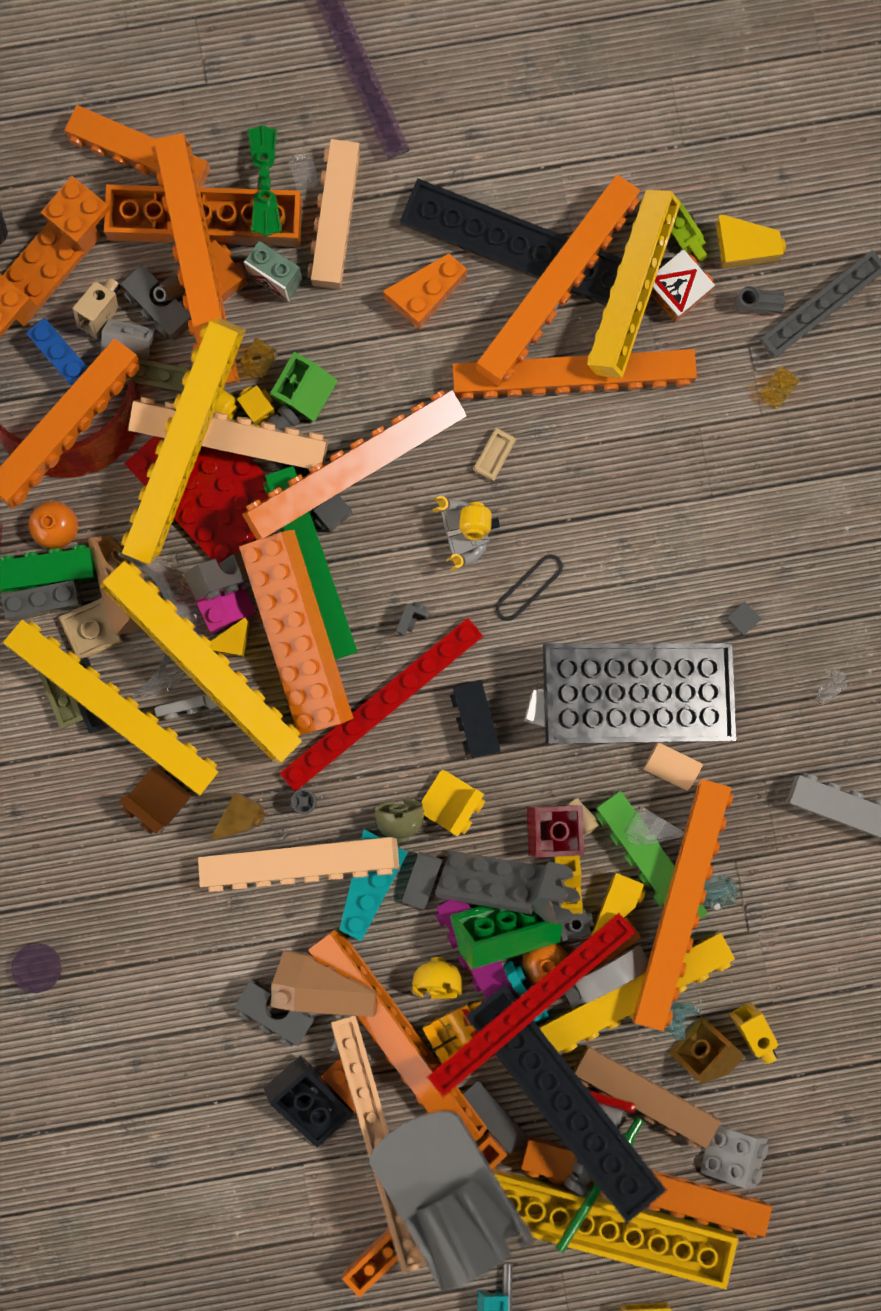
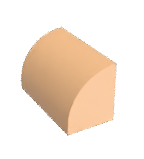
(672, 766)

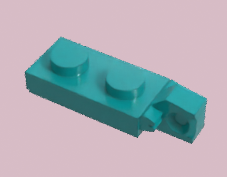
(517, 977)

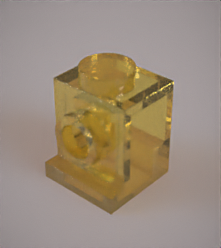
(260, 368)

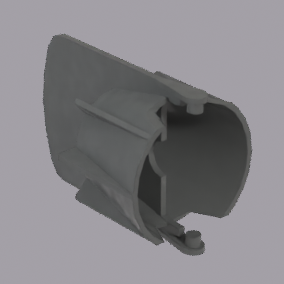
(448, 1197)

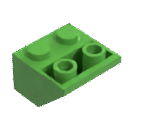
(303, 387)

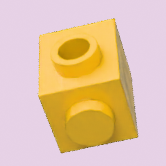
(256, 404)

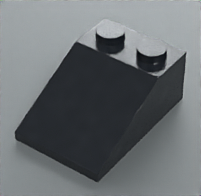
(307, 1101)

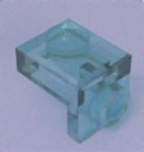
(677, 1024)

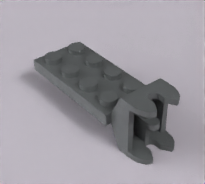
(508, 885)

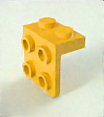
(452, 803)

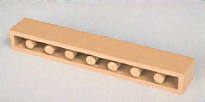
(237, 435)
(299, 863)

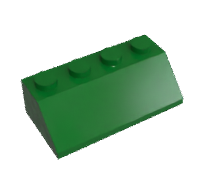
(498, 934)

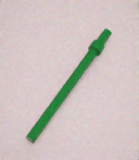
(592, 1196)

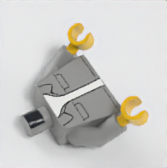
(462, 549)

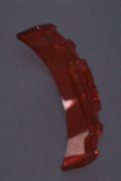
(94, 451)

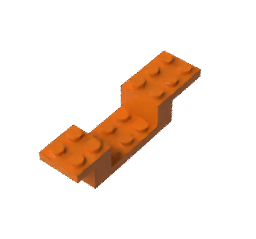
(51, 253)

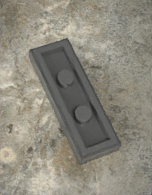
(495, 1117)

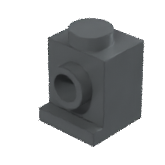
(586, 923)

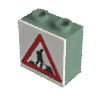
(273, 271)

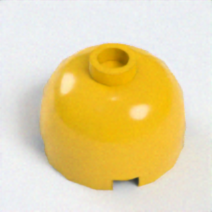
(437, 979)

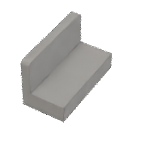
(133, 336)

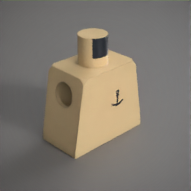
(96, 307)

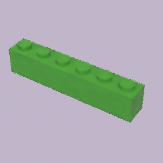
(649, 859)

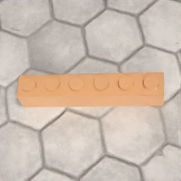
(335, 214)

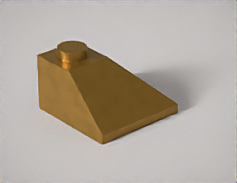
(706, 1052)

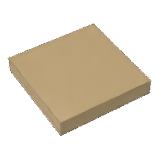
(89, 630)

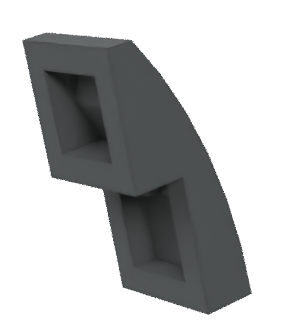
(421, 880)

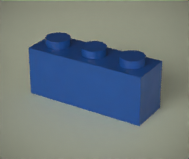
(57, 351)

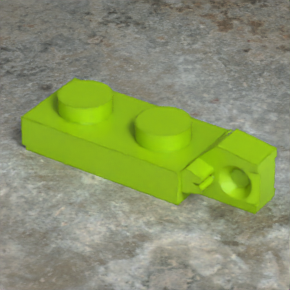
(688, 234)

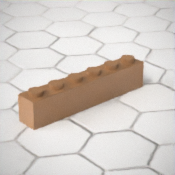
(650, 1098)

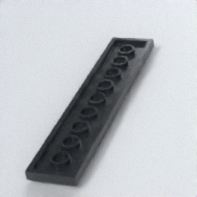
(499, 237)
(573, 1112)

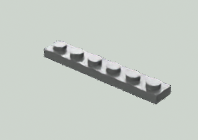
(822, 304)

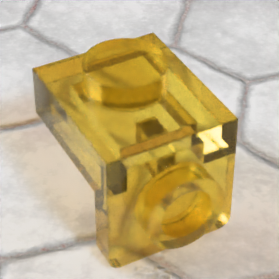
(778, 387)

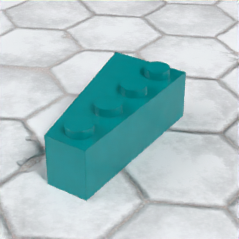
(366, 896)

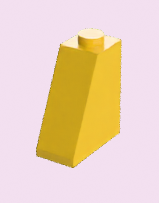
(747, 243)

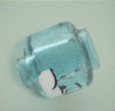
(720, 892)

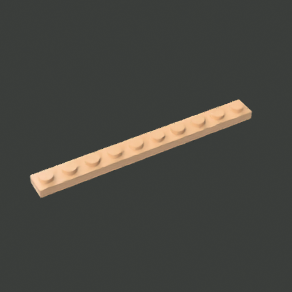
(373, 1129)

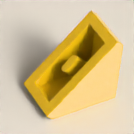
(233, 640)

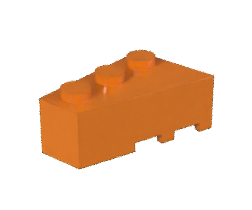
(426, 290)

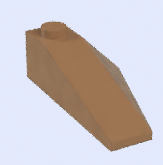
(106, 560)
(313, 988)

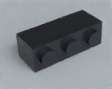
(475, 719)

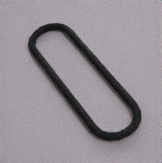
(521, 581)

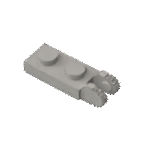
(191, 705)

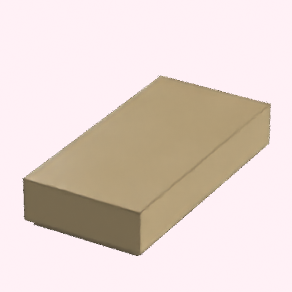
(494, 454)

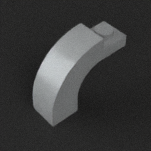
(608, 976)

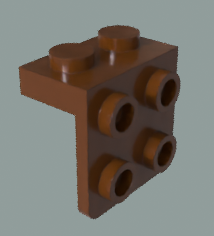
(155, 800)

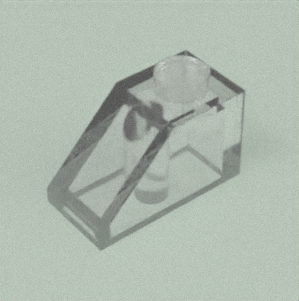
(649, 828)

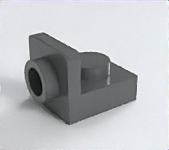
(407, 621)

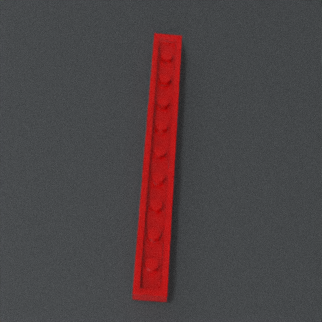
(381, 704)
(530, 1005)

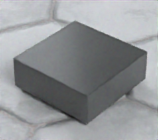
(743, 618)

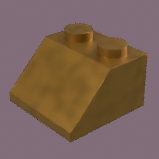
(240, 816)

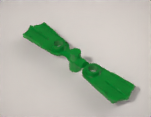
(265, 211)

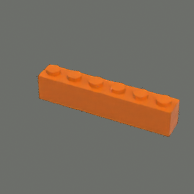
(120, 143)

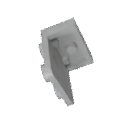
(735, 1157)

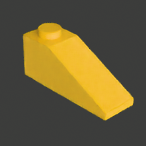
(620, 898)

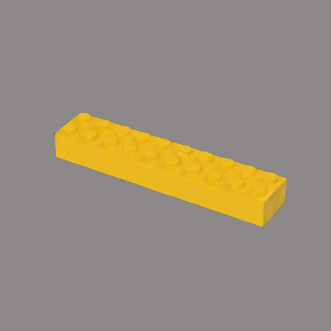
(183, 439)
(200, 662)
(647, 1241)

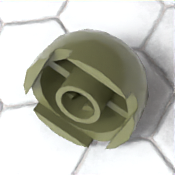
(399, 820)

